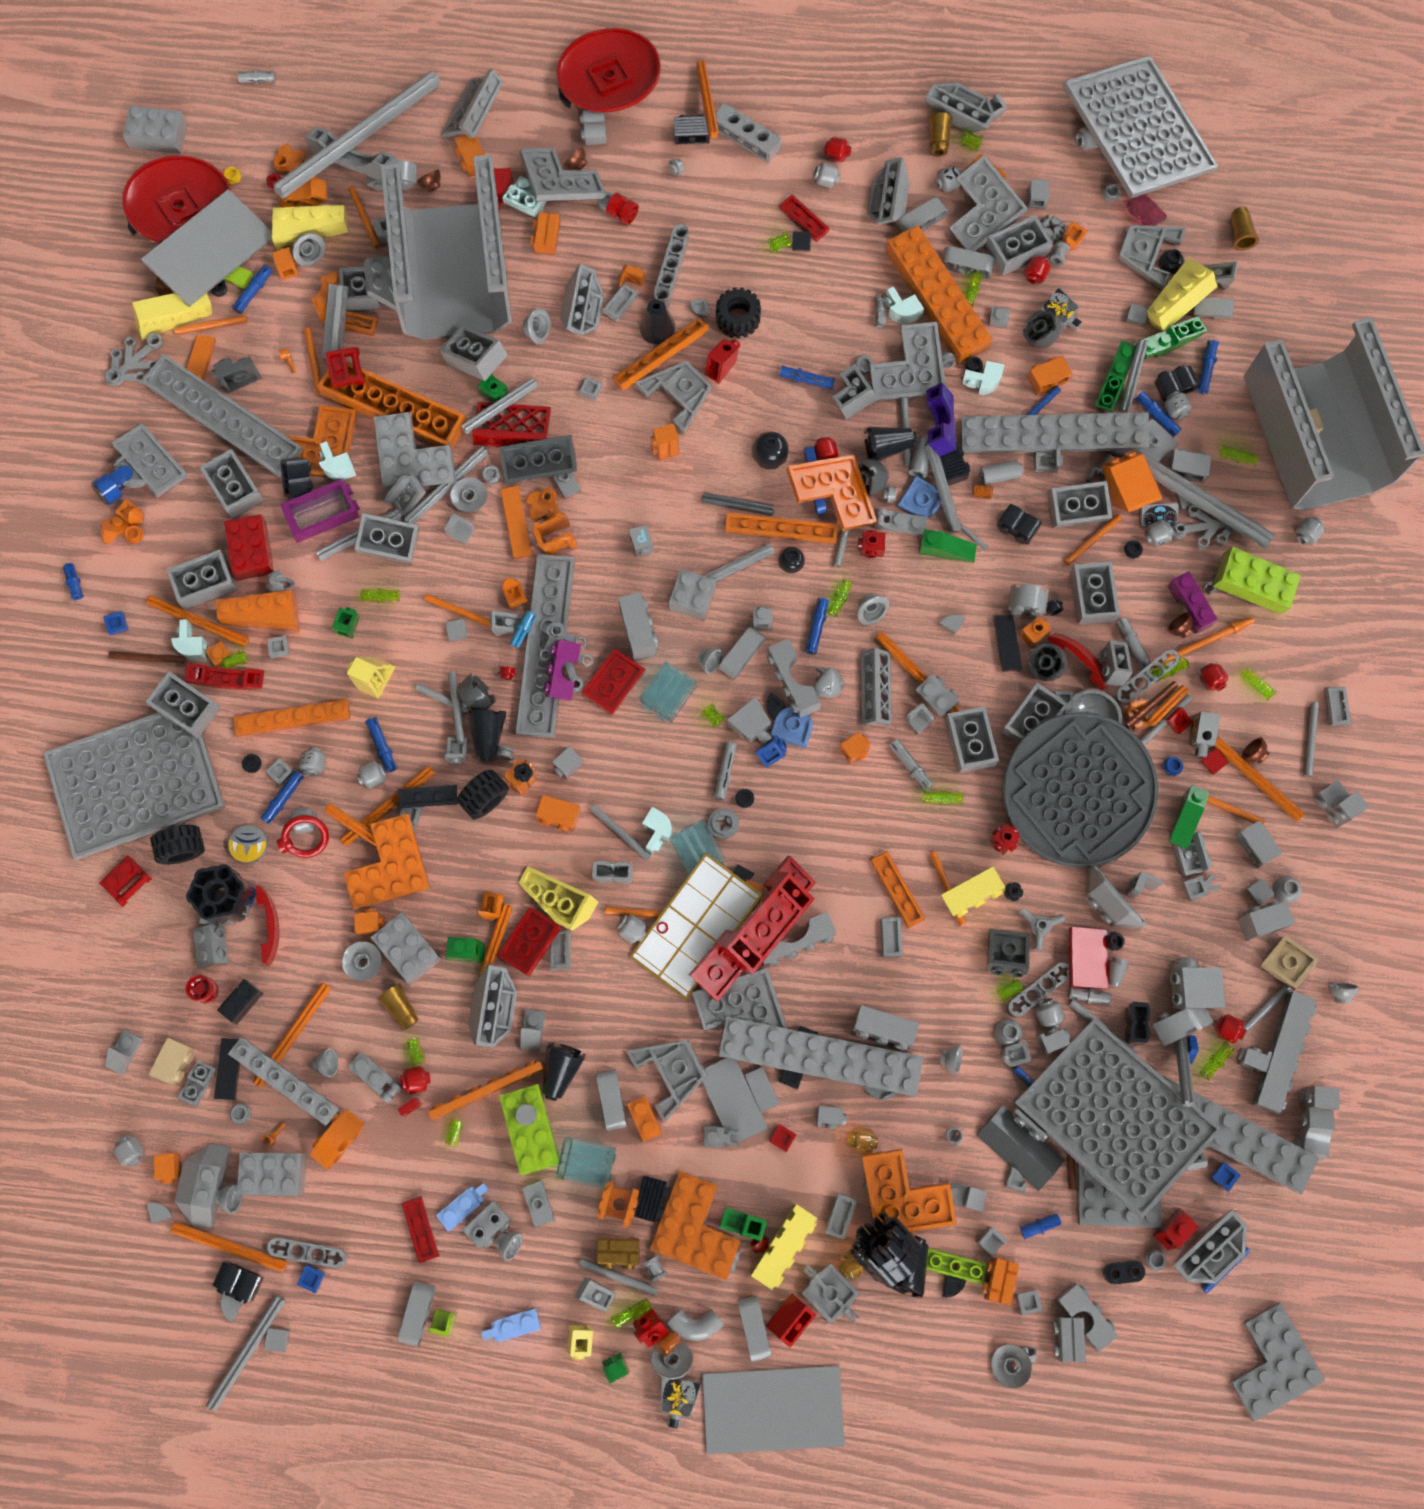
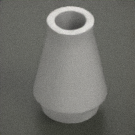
(1117, 971)

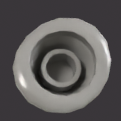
(309, 249)
(537, 325)
(872, 608)

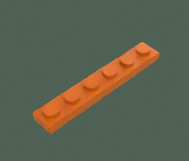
(660, 354)
(781, 528)
(292, 717)
(477, 1093)

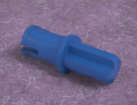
(72, 581)
(1040, 1226)

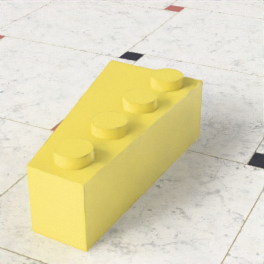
(293, 222)
(1181, 294)
(167, 312)
(784, 1246)

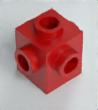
(872, 544)
(1000, 843)
(649, 1328)

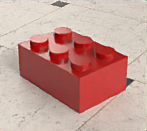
(249, 547)

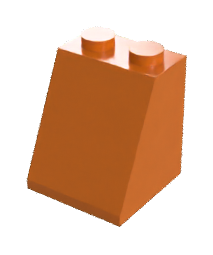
(1130, 482)

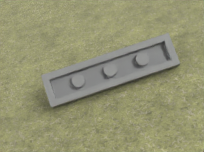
(335, 318)
(872, 686)

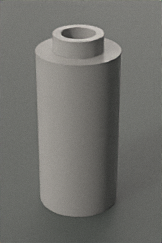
(920, 460)
(1001, 472)

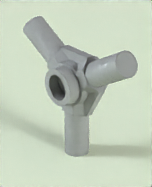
(1041, 925)

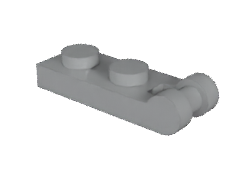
(900, 522)
(374, 1076)

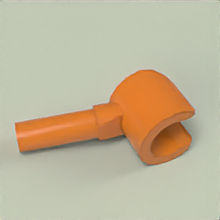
(286, 355)
(273, 1135)

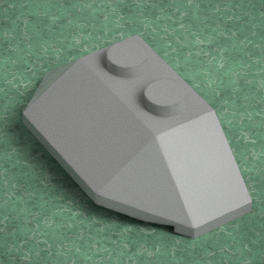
(968, 108)
(889, 192)
(582, 302)
(1110, 902)
(492, 1006)
(199, 1183)
(1213, 1250)

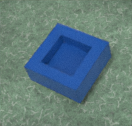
(116, 623)
(1225, 1176)
(311, 1278)

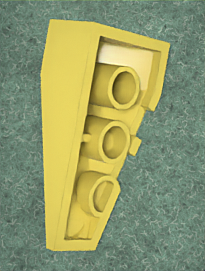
(561, 901)

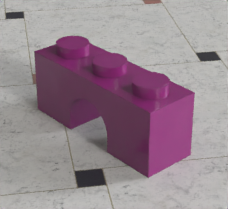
(1187, 590)
(557, 686)

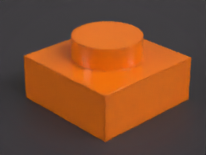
(217, 652)

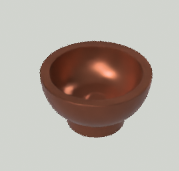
(576, 160)
(430, 180)
(1181, 625)
(1256, 751)

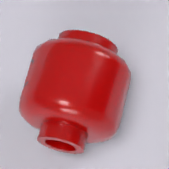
(837, 149)
(1037, 270)
(825, 449)
(1214, 677)
(1230, 1028)
(415, 1080)

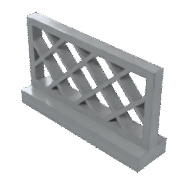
(473, 105)

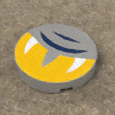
(248, 844)

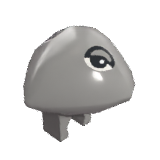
(829, 683)

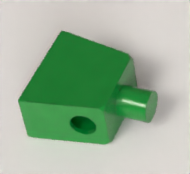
(464, 950)

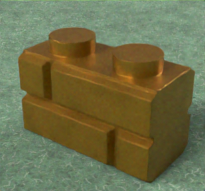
(618, 1252)

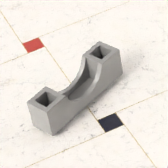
(803, 698)
(819, 930)

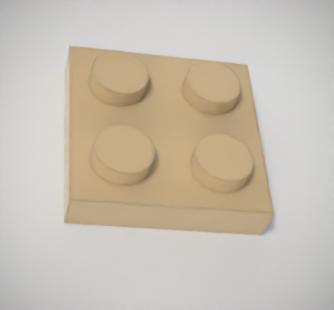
(1290, 962)

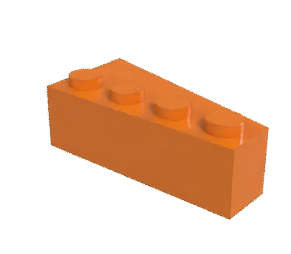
(262, 611)

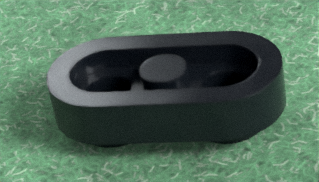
(1124, 1272)

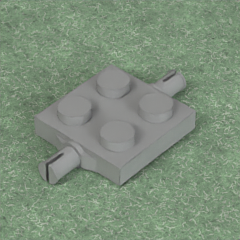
(830, 1293)

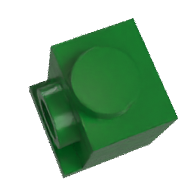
(486, 389)
(342, 617)
(615, 1367)

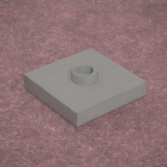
(1160, 442)

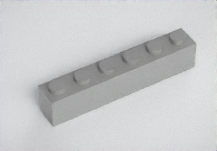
(1285, 1050)

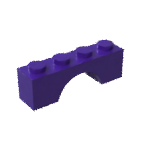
(941, 404)

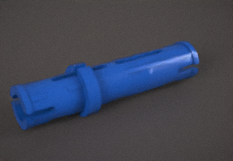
(256, 283)
(1209, 359)
(785, 372)
(1153, 408)
(819, 618)
(384, 751)
(280, 799)

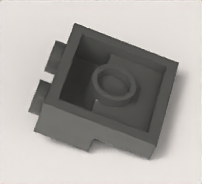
(237, 374)
(1008, 953)

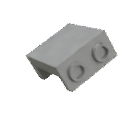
(1197, 988)

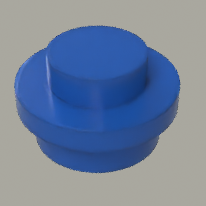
(1172, 766)

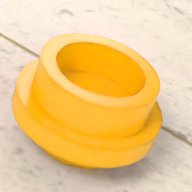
(232, 175)

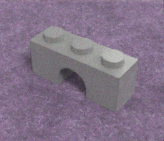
(1100, 1331)

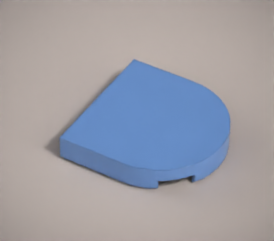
(920, 499)
(792, 727)

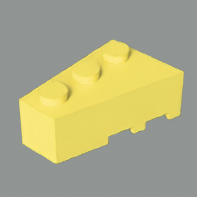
(370, 674)
(974, 892)

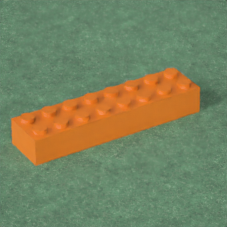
(938, 294)
(431, 421)

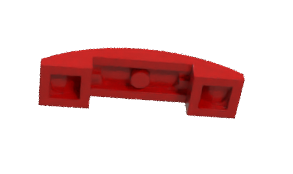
(1084, 655)
(224, 678)
(268, 949)

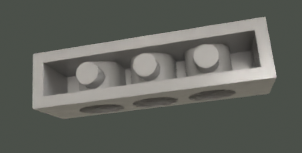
(749, 140)

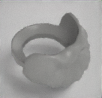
(275, 581)

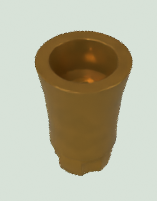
(939, 133)
(1243, 229)
(399, 1006)

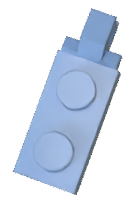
(462, 1207)
(513, 1326)

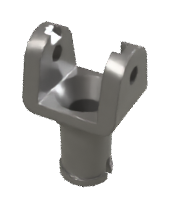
(1099, 471)

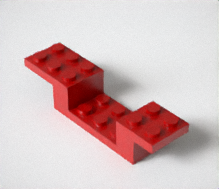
(759, 933)

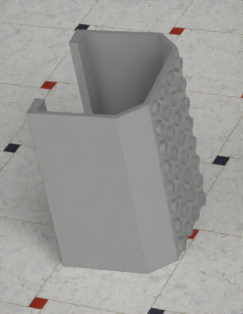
(447, 260)
(1364, 417)

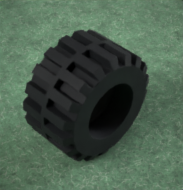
(738, 300)
(482, 794)
(177, 844)

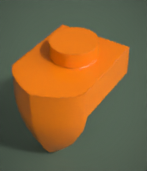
(1074, 235)
(632, 274)
(130, 513)
(112, 528)
(514, 592)
(490, 906)

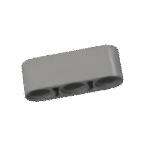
(924, 215)
(967, 261)
(742, 653)
(611, 1100)
(416, 1313)
(754, 1328)

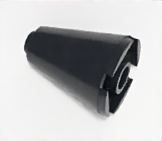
(656, 323)
(888, 441)
(486, 731)
(560, 1069)
(916, 1281)

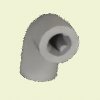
(695, 1329)

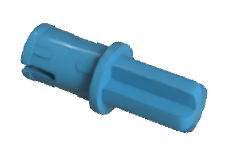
(523, 628)

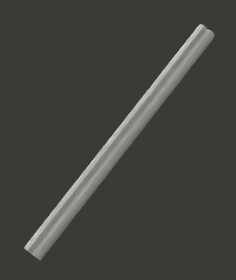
(356, 135)
(1206, 501)

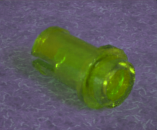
(235, 659)
(1010, 989)
(415, 1051)
(454, 1131)

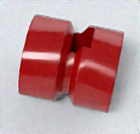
(622, 208)
(202, 989)

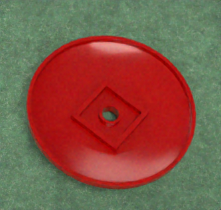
(603, 52)
(165, 182)

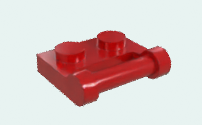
(339, 370)
(121, 877)

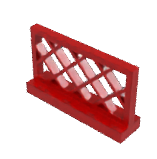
(510, 436)

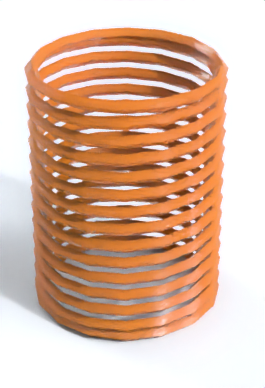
(983, 493)
(667, 1342)

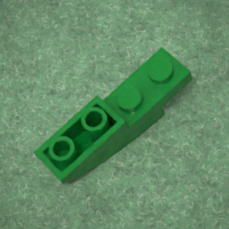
(1174, 337)
(1116, 377)

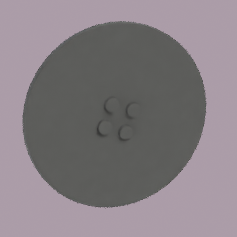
(1080, 789)

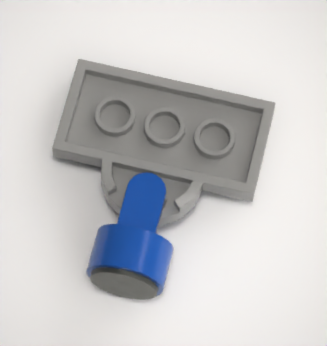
(141, 464)

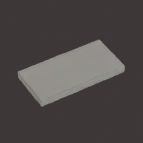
(733, 1099)

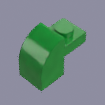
(743, 1224)

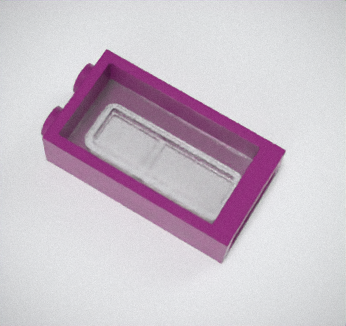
(320, 510)

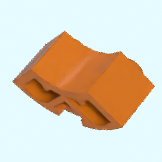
(310, 193)
(321, 298)
(336, 1139)

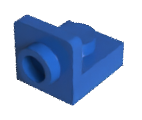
(772, 751)

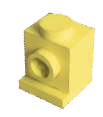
(584, 1348)

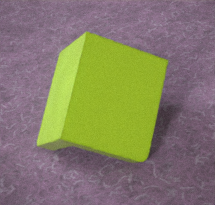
(443, 1322)

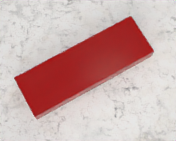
(804, 218)
(420, 1229)

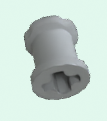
(1059, 253)
(655, 1269)

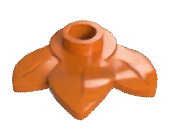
(291, 159)
(540, 506)

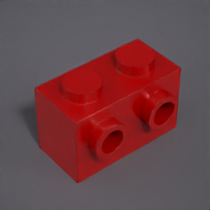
(791, 1320)

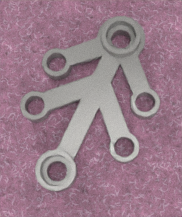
(132, 362)
(1209, 524)
(571, 638)

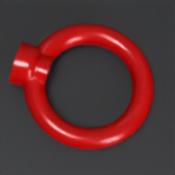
(286, 845)

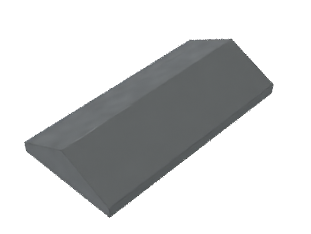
(538, 459)
(1015, 1145)

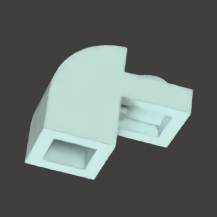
(903, 311)
(986, 381)
(336, 467)
(189, 647)
(661, 827)

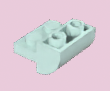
(522, 198)

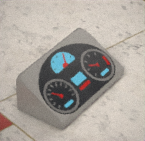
(1155, 512)

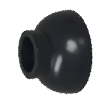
(1171, 261)
(791, 560)

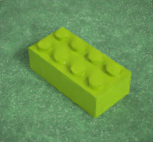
(1256, 580)
(535, 1143)

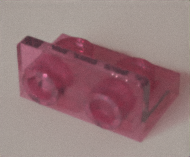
(1146, 211)

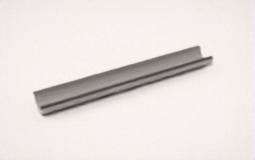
(973, 537)

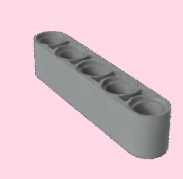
(672, 259)

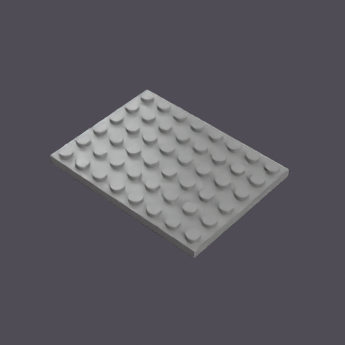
(1140, 126)
(131, 783)
(1118, 1118)

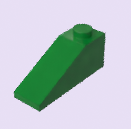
(946, 546)
(1188, 816)

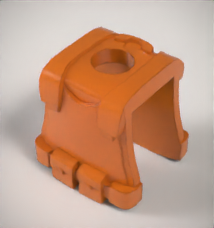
(556, 523)
(607, 1208)

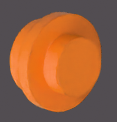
(133, 534)

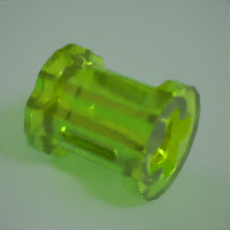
(972, 140)
(779, 242)
(713, 716)

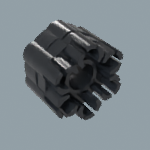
(231, 906)
(887, 1253)

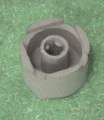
(1028, 600)

